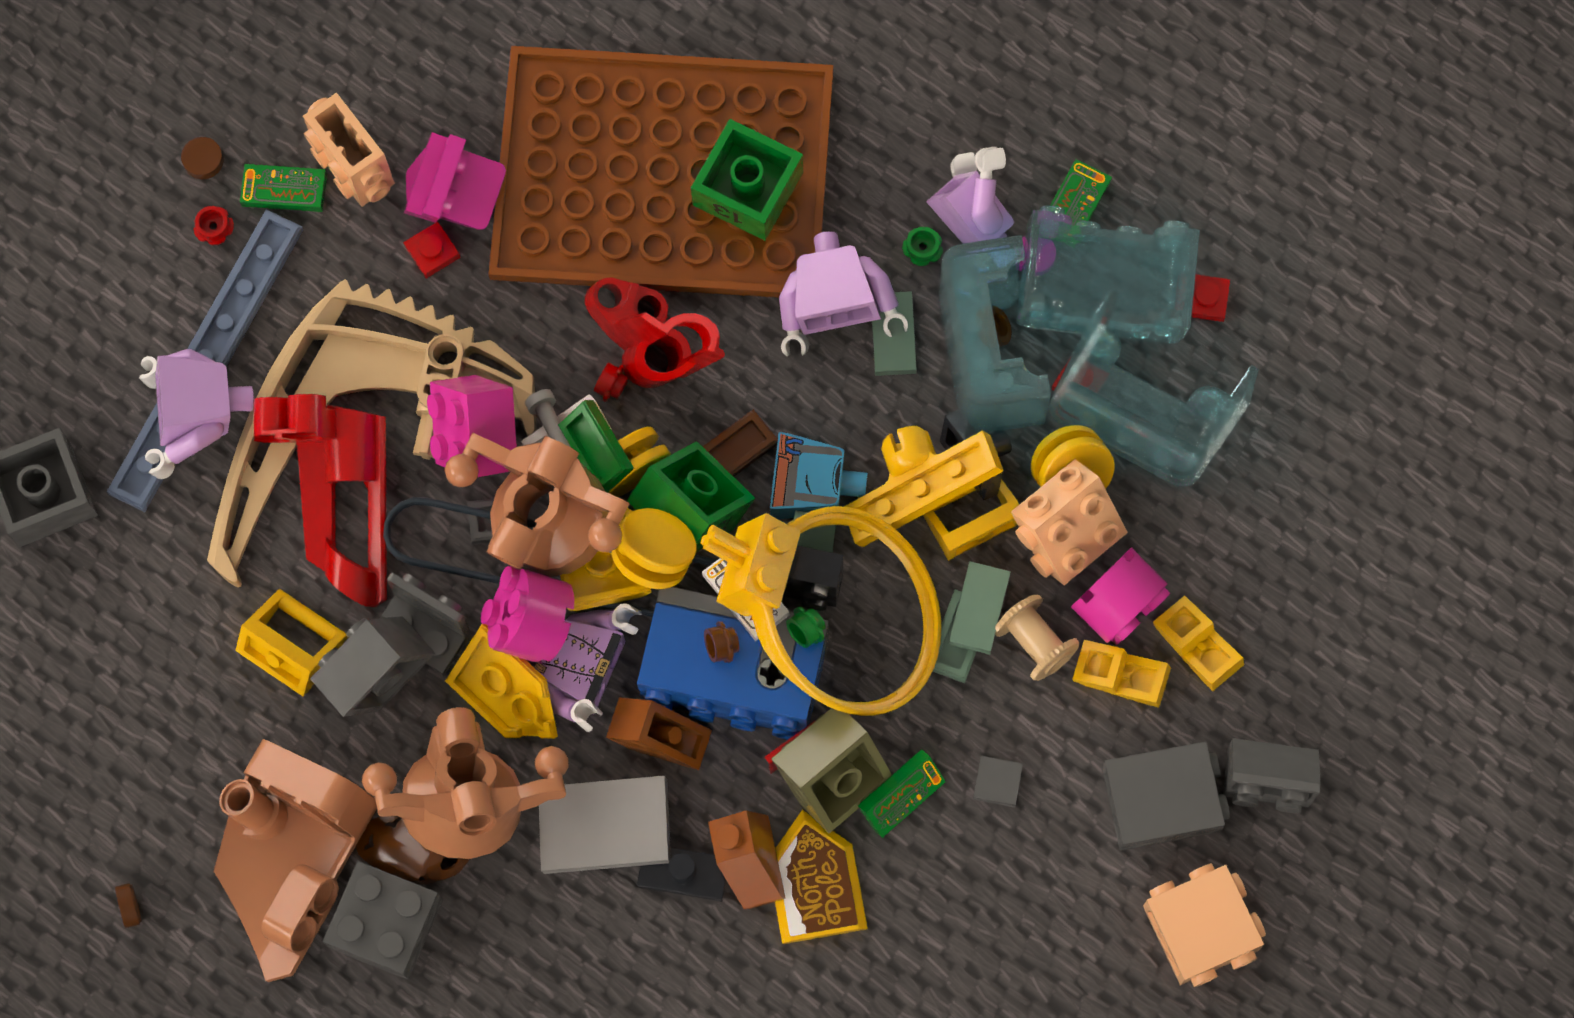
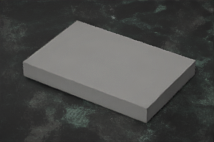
(606, 826)

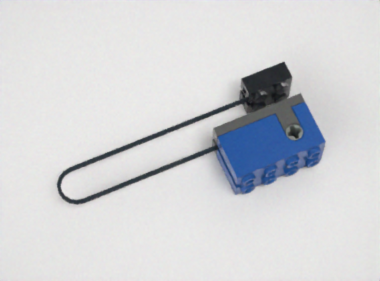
(675, 658)

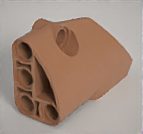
(287, 850)

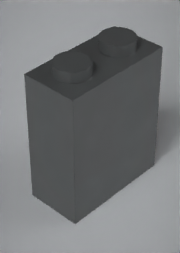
(1165, 795)

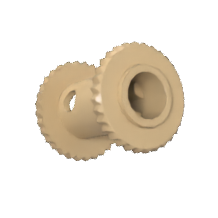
(1036, 637)

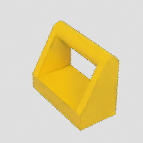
(976, 531)
(278, 654)

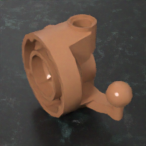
(578, 516)
(485, 805)

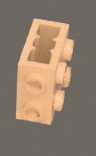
(347, 150)
(1068, 523)
(1205, 924)

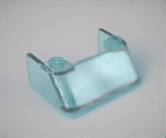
(1139, 419)

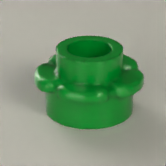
(920, 236)
(806, 627)

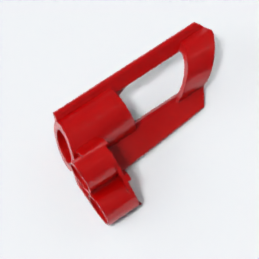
(638, 331)
(333, 448)

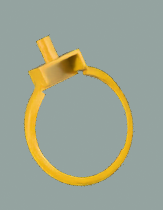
(758, 573)

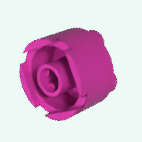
(1121, 595)
(528, 615)

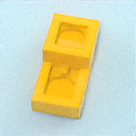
(1198, 643)
(1121, 674)

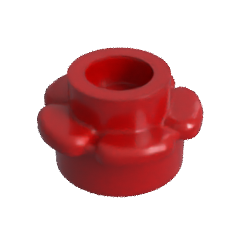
(210, 215)
(611, 382)

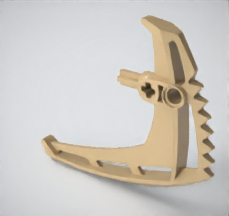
(346, 364)

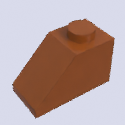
(658, 732)
(748, 857)

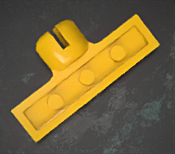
(924, 479)

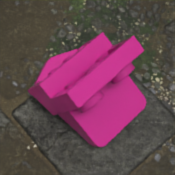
(452, 184)

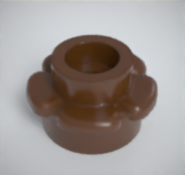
(721, 643)

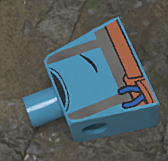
(810, 477)

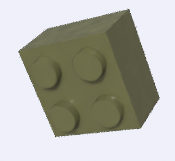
(832, 768)

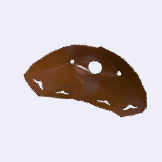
(401, 854)

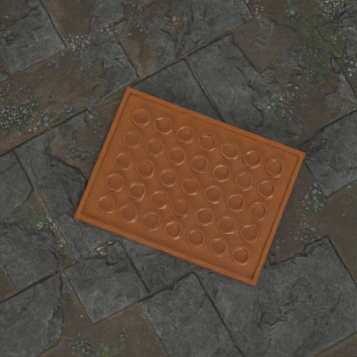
(608, 158)

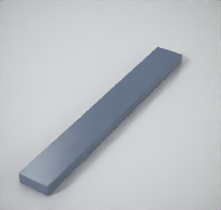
(215, 339)

